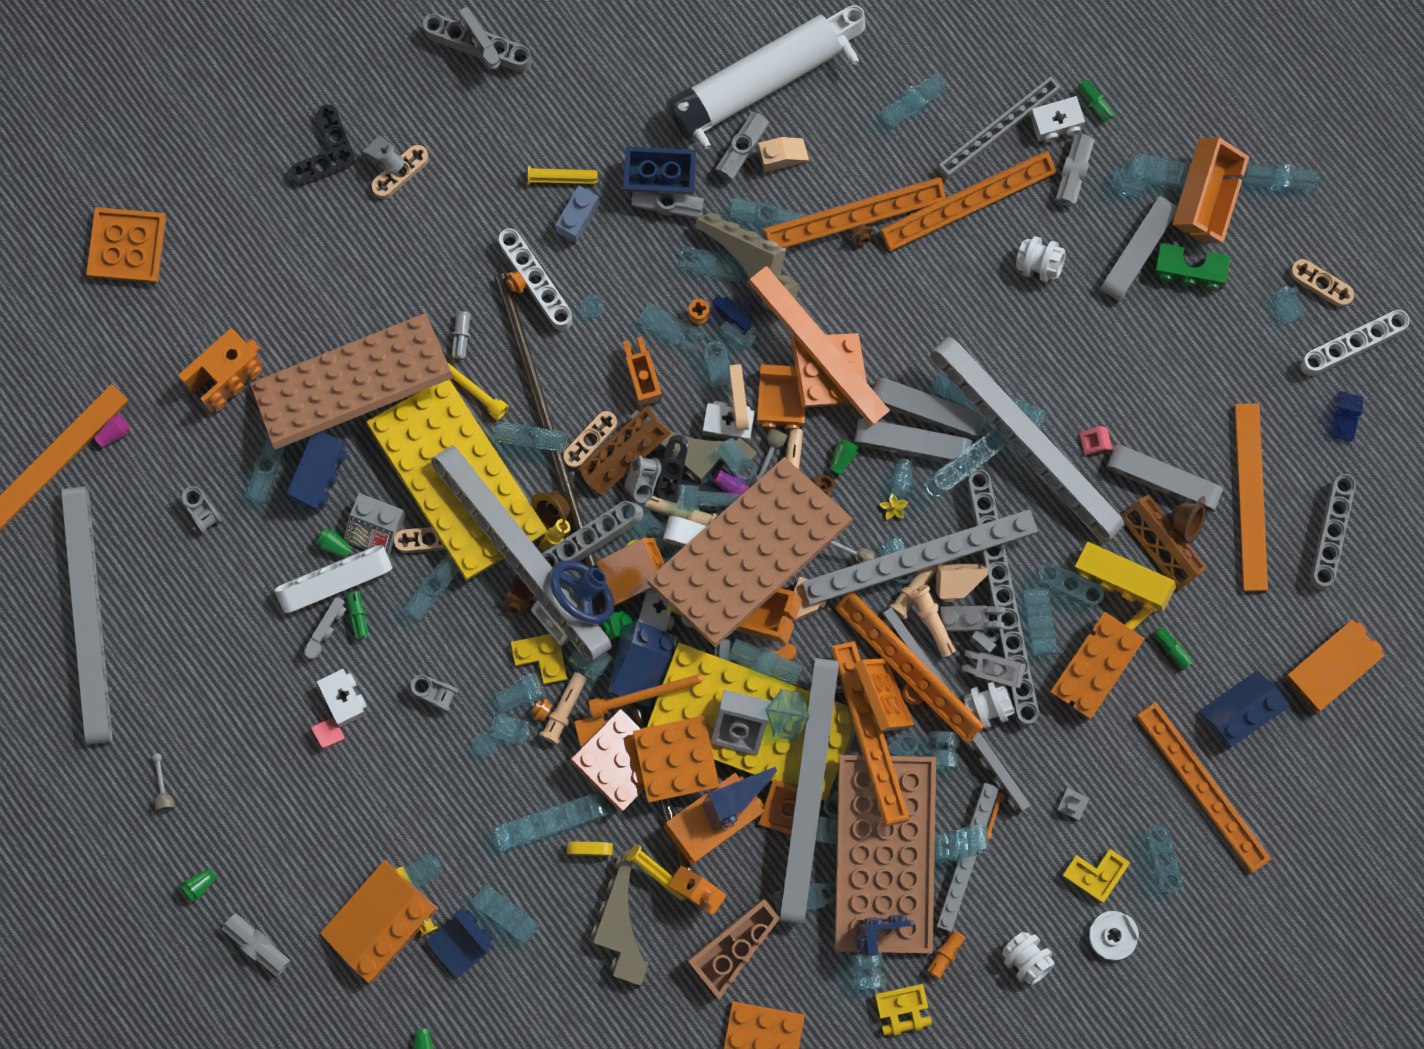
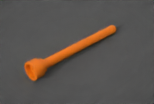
(600, 707)

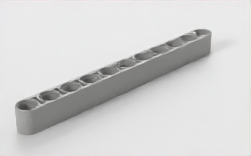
(1027, 439)
(516, 549)
(1004, 585)
(87, 615)
(809, 791)

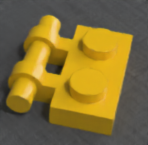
(900, 1002)

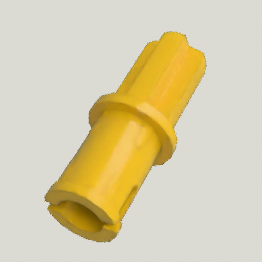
(554, 535)

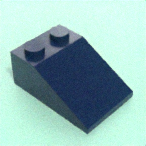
(641, 660)
(728, 803)

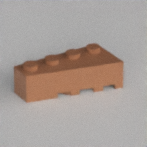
(729, 950)

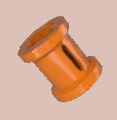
(704, 307)

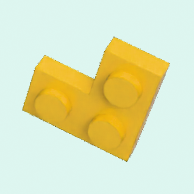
(542, 650)
(1100, 880)

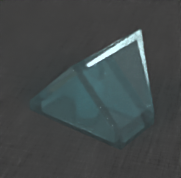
(787, 714)

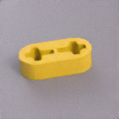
(590, 849)

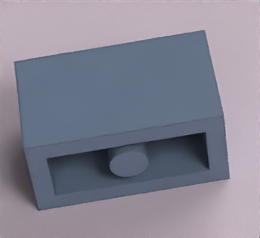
(577, 214)

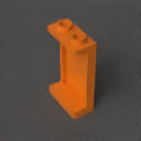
(1335, 666)
(694, 833)

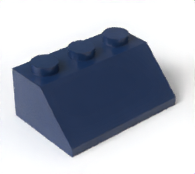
(659, 170)
(317, 471)
(1243, 709)

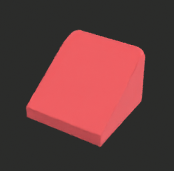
(1095, 440)
(328, 733)

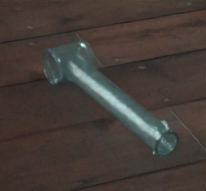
(690, 497)

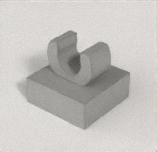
(982, 642)
(1072, 804)

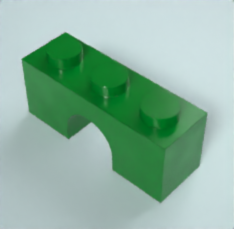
(1171, 267)

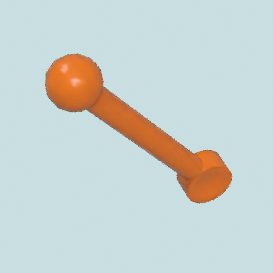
(999, 798)

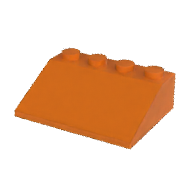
(378, 922)

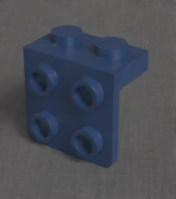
(867, 937)
(460, 943)

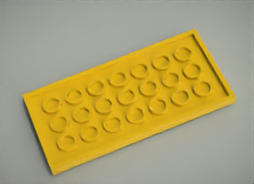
(422, 429)
(705, 701)

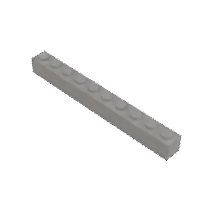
(998, 128)
(964, 866)

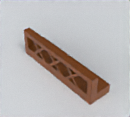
(617, 465)
(1170, 539)

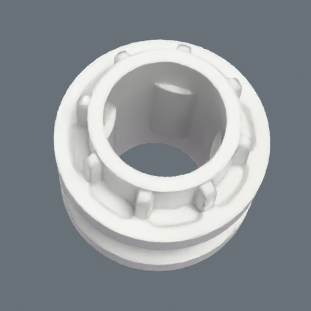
(1040, 259)
(990, 703)
(1028, 958)

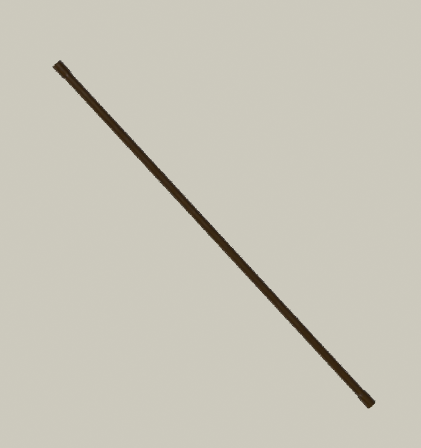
(568, 493)

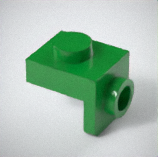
(613, 626)

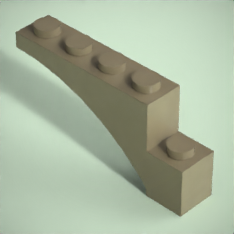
(748, 249)
(702, 455)
(616, 930)

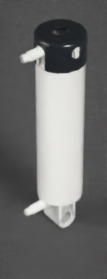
(764, 72)

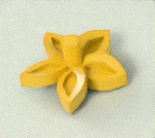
(894, 507)

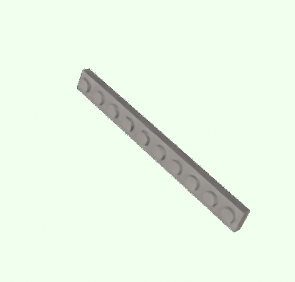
(919, 557)
(988, 758)

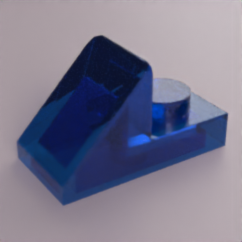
(738, 316)
(1346, 416)

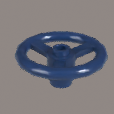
(584, 589)

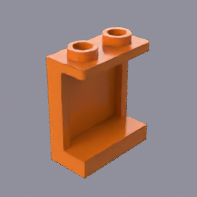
(779, 398)
(630, 568)

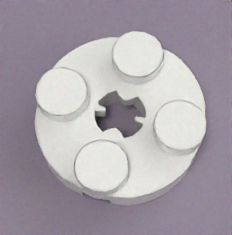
(1118, 922)

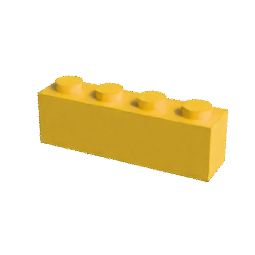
(1125, 577)

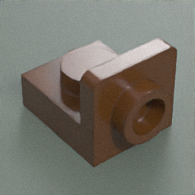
(518, 598)

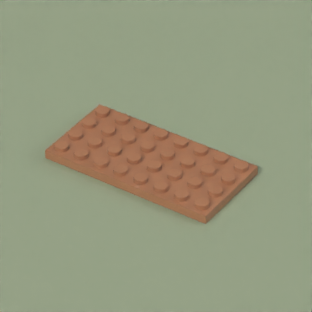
(350, 381)
(749, 551)
(884, 867)

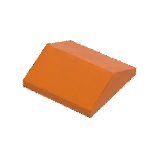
(780, 807)

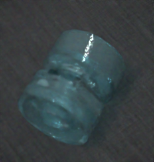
(591, 670)
(944, 758)
(864, 963)

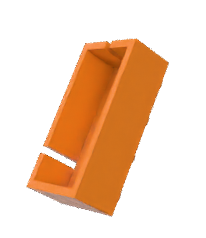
(1206, 196)
(774, 617)
(1097, 665)

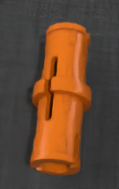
(946, 954)

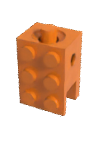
(228, 364)

